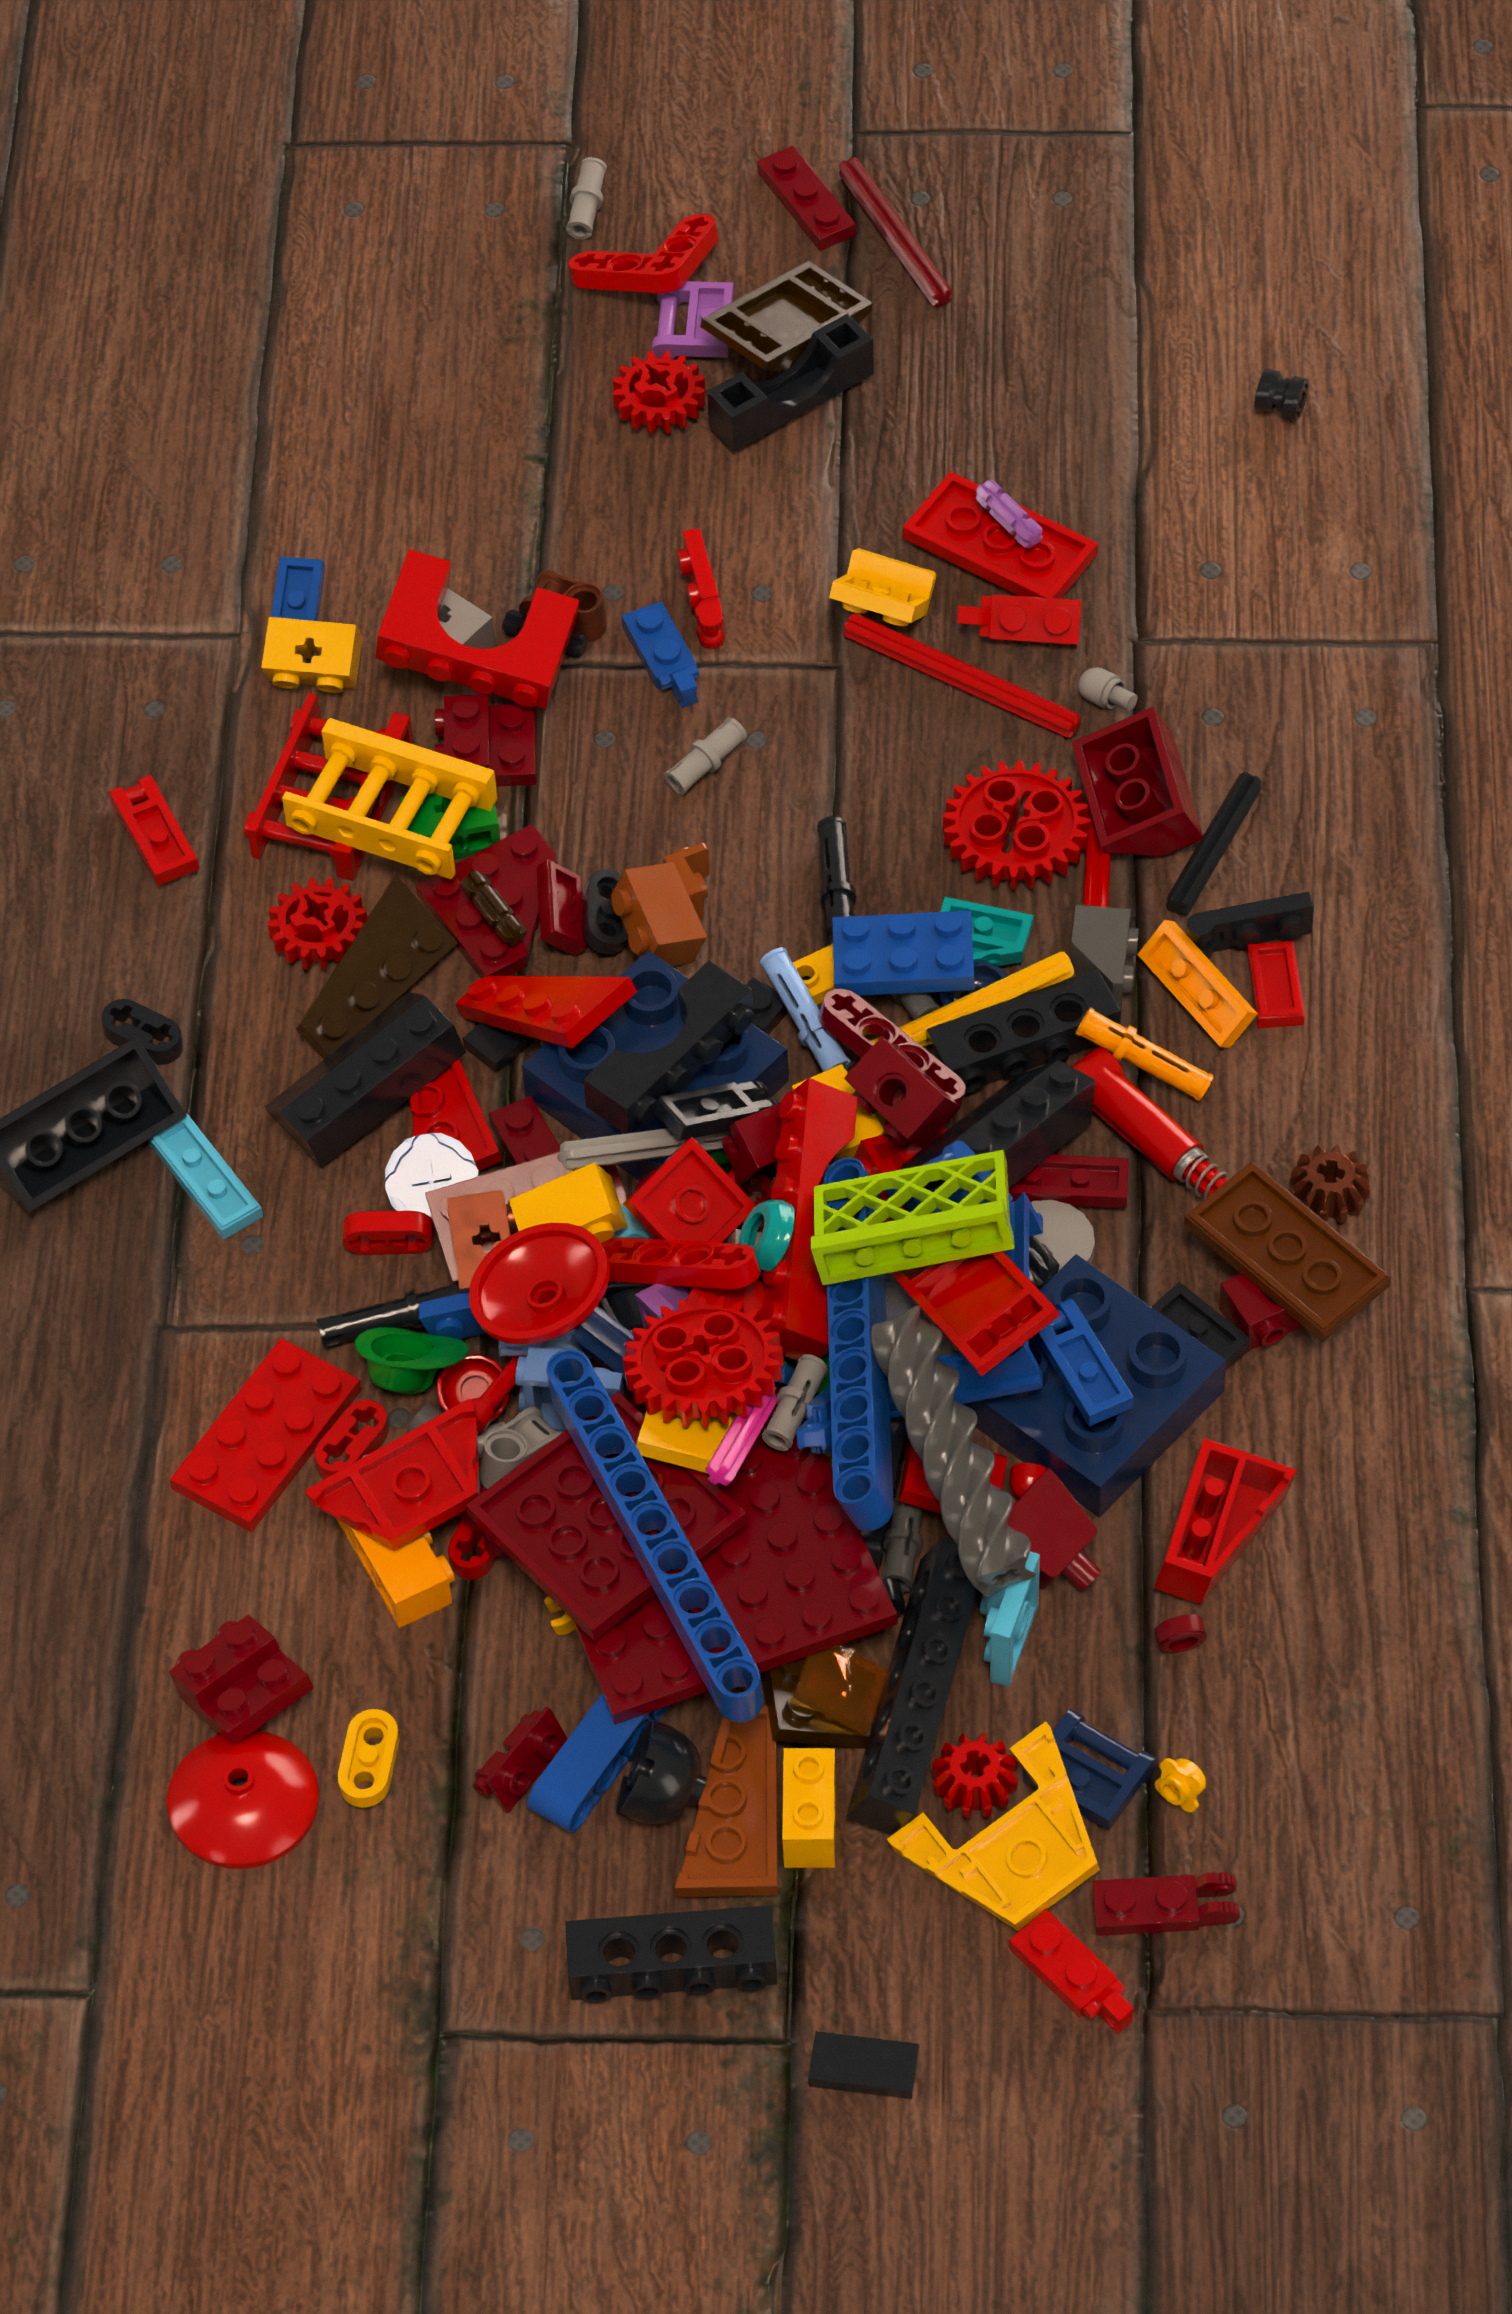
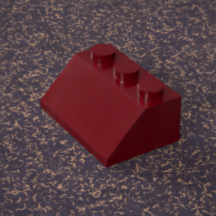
(1137, 787)

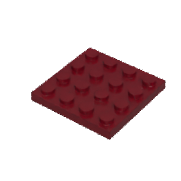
(567, 1538)

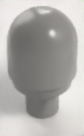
(1105, 689)

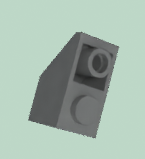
(1103, 942)

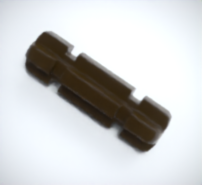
(493, 908)

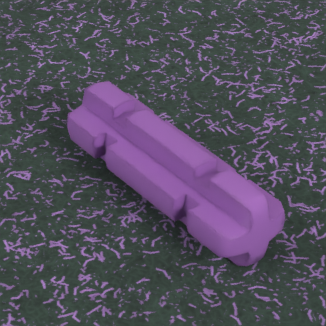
(1009, 514)

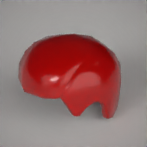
(468, 1380)

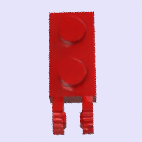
(702, 590)

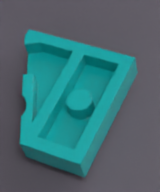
(997, 933)

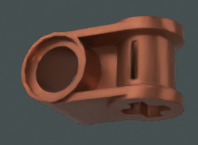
(591, 610)

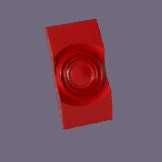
(979, 1305)

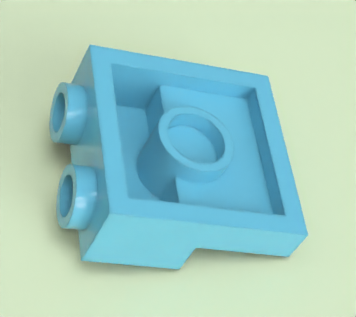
(1009, 1622)

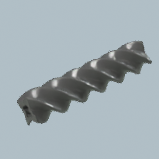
(952, 1463)

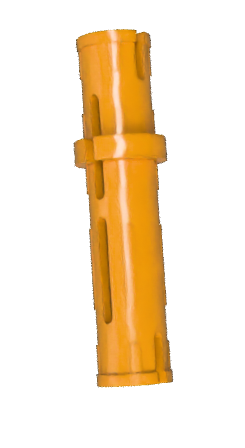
(1144, 1054)

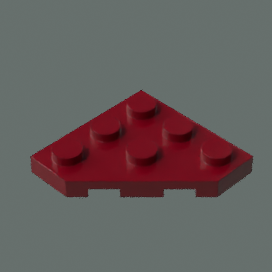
(513, 873)

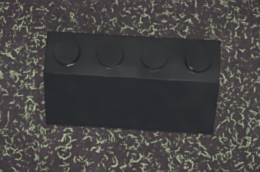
(367, 1077)
(1024, 1118)
(84, 1124)

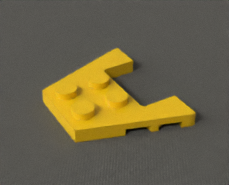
(1021, 1858)

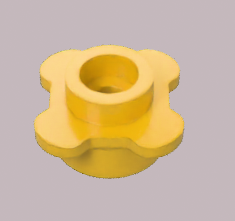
(1180, 1783)

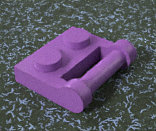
(703, 300)

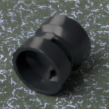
(1285, 395)

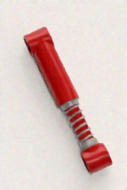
(1148, 1126)

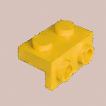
(885, 587)

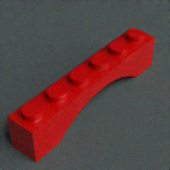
(813, 1129)

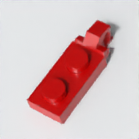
(1025, 618)
(1072, 1971)

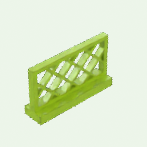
(914, 1236)

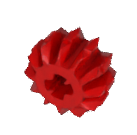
(989, 1789)

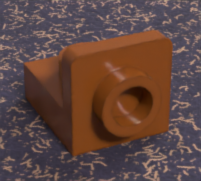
(692, 867)

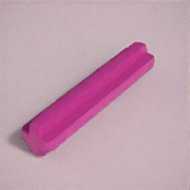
(738, 1442)

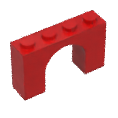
(517, 670)

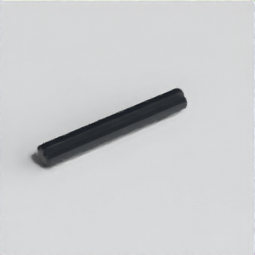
(1214, 844)

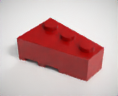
(1219, 1515)

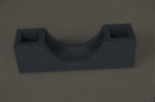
(831, 363)
(628, 1084)

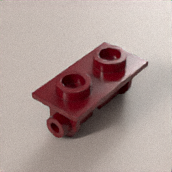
(530, 1751)

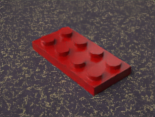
(967, 535)
(265, 1434)

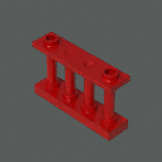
(263, 823)

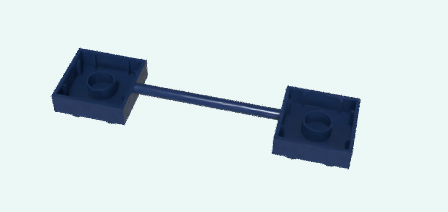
(1159, 1362)

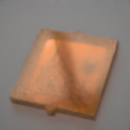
(841, 1686)

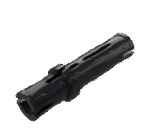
(837, 893)
(395, 1313)

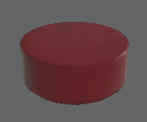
(1180, 1633)

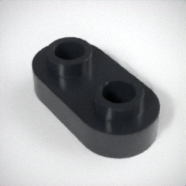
(600, 924)

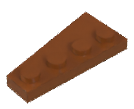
(737, 1818)

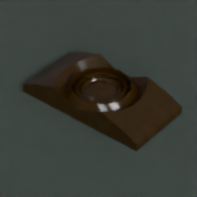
(778, 318)

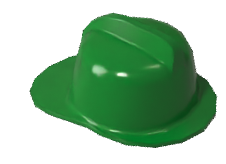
(406, 1359)

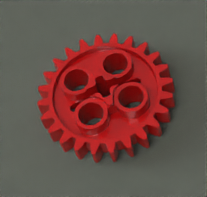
(989, 808)
(703, 1361)

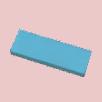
(206, 1177)

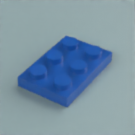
(904, 953)

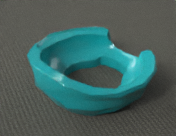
(776, 1234)

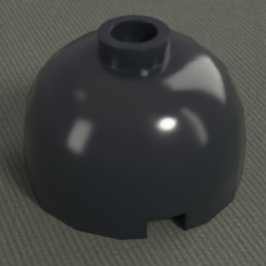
(660, 1777)

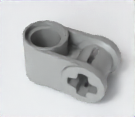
(514, 1444)

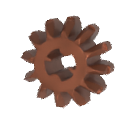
(1331, 1183)

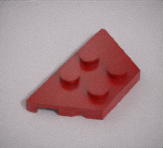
(409, 1481)

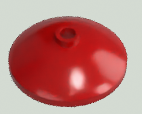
(539, 1283)
(246, 1822)

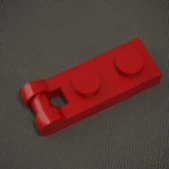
(154, 830)

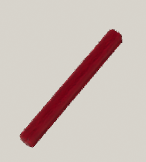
(895, 232)

